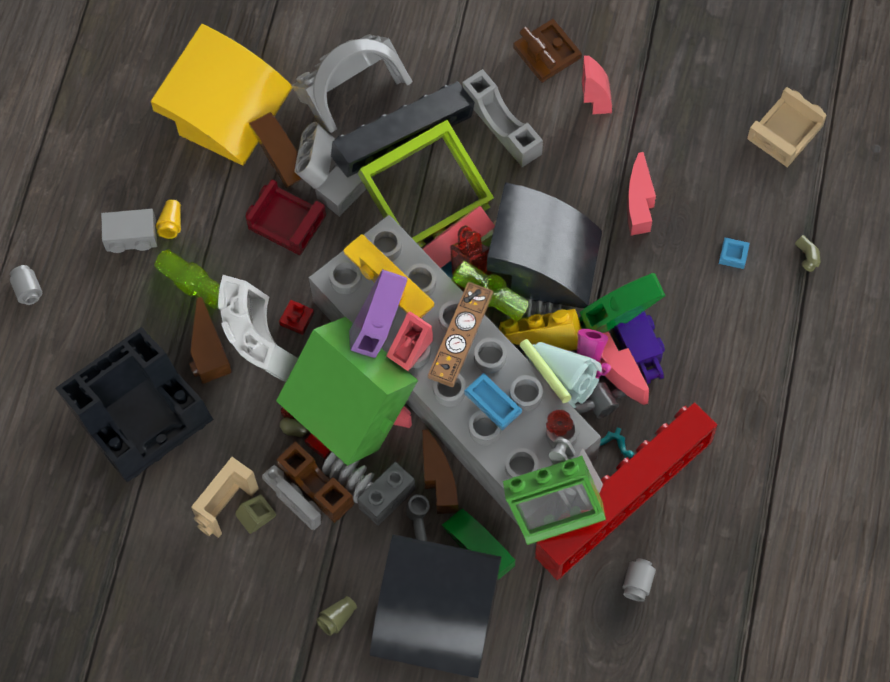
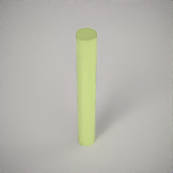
(545, 371)

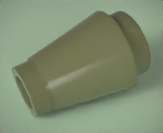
(335, 616)

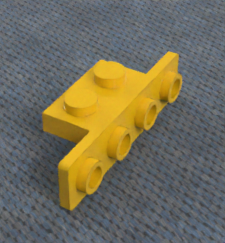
(372, 261)

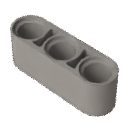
(314, 155)

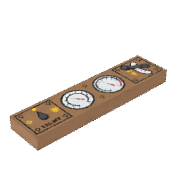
(460, 334)

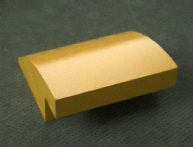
(218, 92)

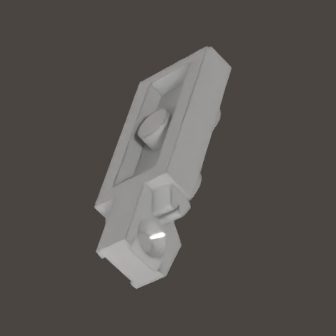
(293, 498)

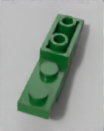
(622, 304)

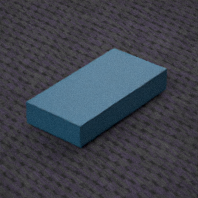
(493, 401)

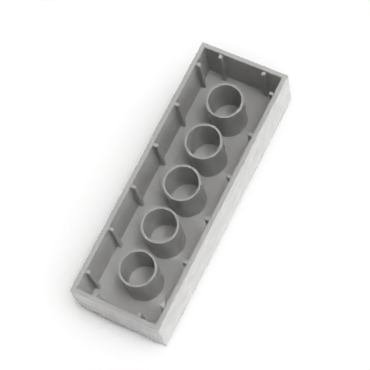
(459, 424)

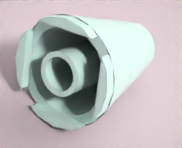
(572, 369)

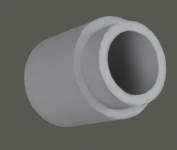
(25, 285)
(638, 579)

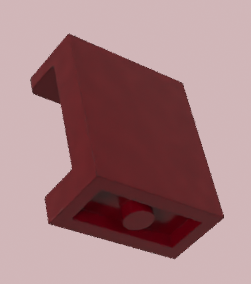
(284, 218)

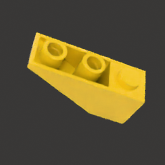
(555, 329)

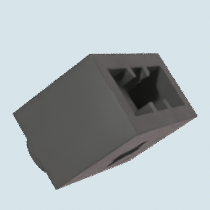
(386, 493)

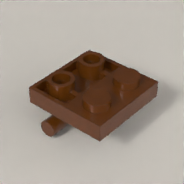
(546, 50)

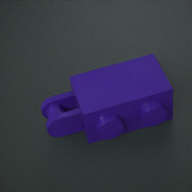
(643, 345)

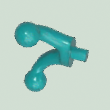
(620, 440)

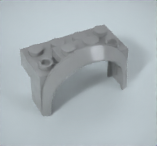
(340, 66)

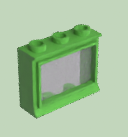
(554, 500)

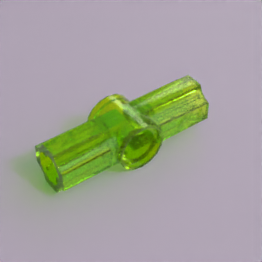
(188, 277)
(502, 299)

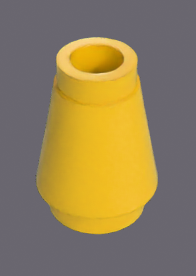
(170, 220)

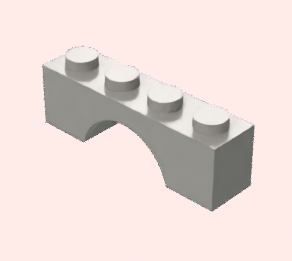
(515, 136)

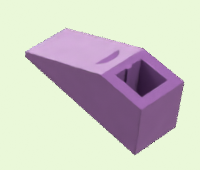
(377, 314)

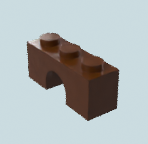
(324, 492)

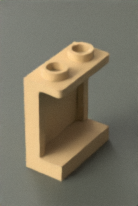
(787, 127)
(219, 492)

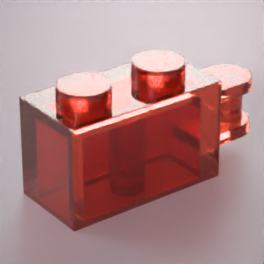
(469, 249)

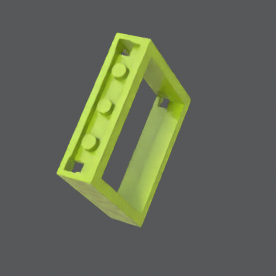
(440, 131)

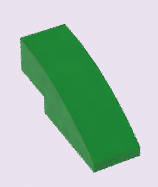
(473, 536)

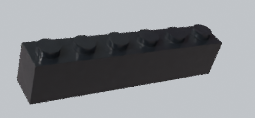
(399, 127)

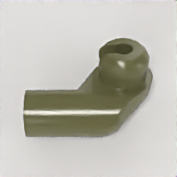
(812, 253)
(293, 427)

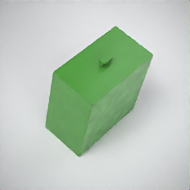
(345, 395)

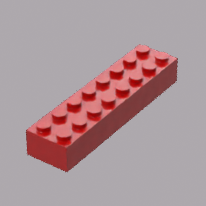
(632, 486)

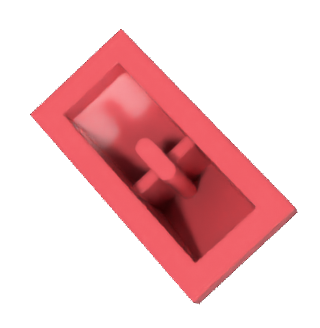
(410, 341)

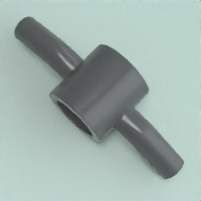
(601, 401)

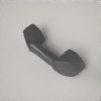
(416, 511)

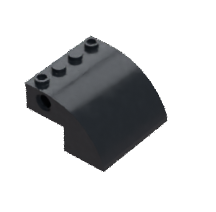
(134, 404)

